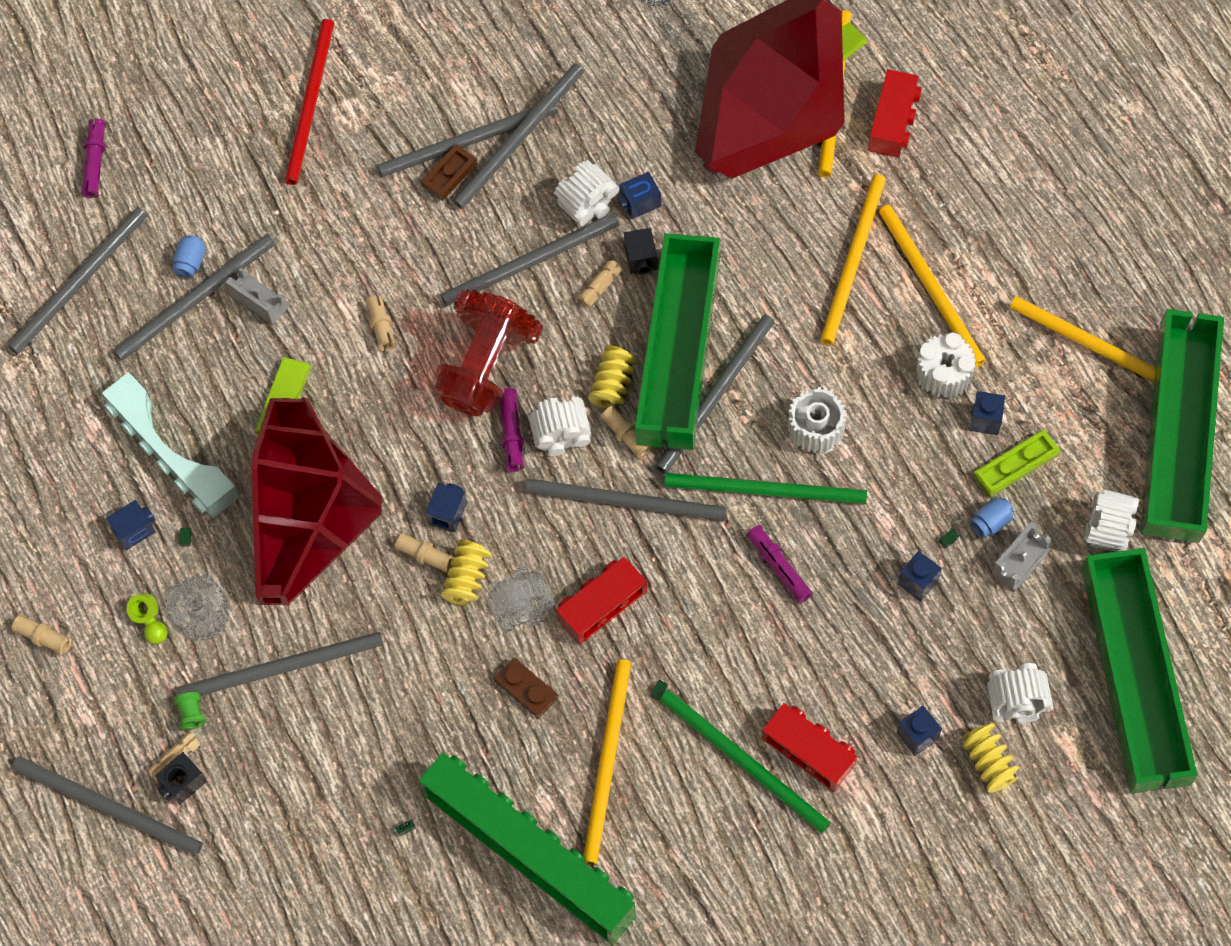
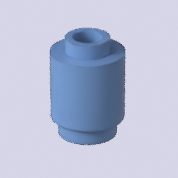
(188, 256)
(992, 517)

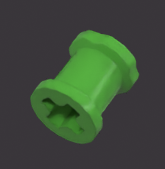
(189, 710)

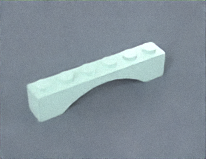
(205, 483)

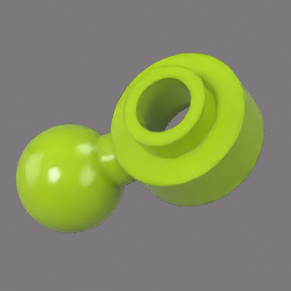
(155, 631)

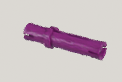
(92, 167)
(512, 440)
(772, 555)

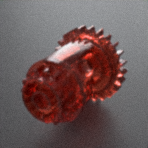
(495, 323)

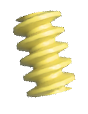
(612, 377)
(464, 572)
(990, 757)

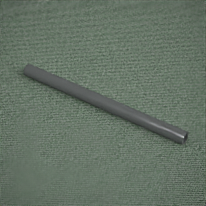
(518, 136)
(462, 140)
(533, 258)
(77, 280)
(193, 297)
(721, 385)
(625, 499)
(284, 665)
(107, 806)

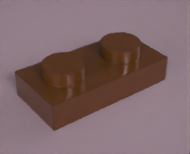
(449, 172)
(526, 688)

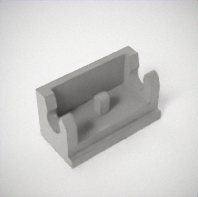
(257, 297)
(1021, 557)

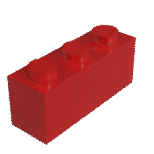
(894, 113)
(601, 599)
(809, 746)

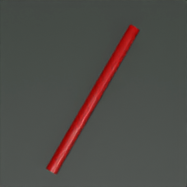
(309, 102)

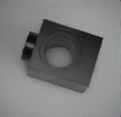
(640, 251)
(180, 766)

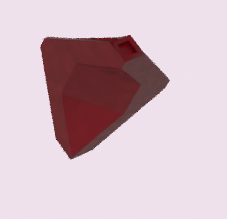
(773, 87)
(304, 501)

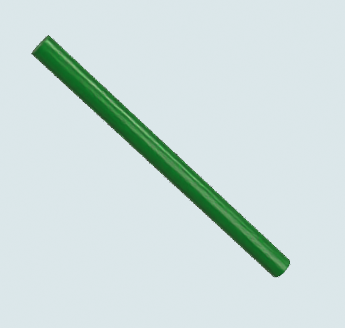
(765, 488)
(745, 761)

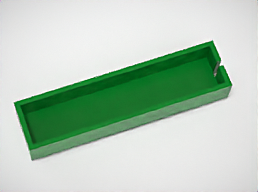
(678, 342)
(1182, 426)
(1138, 671)
(528, 848)

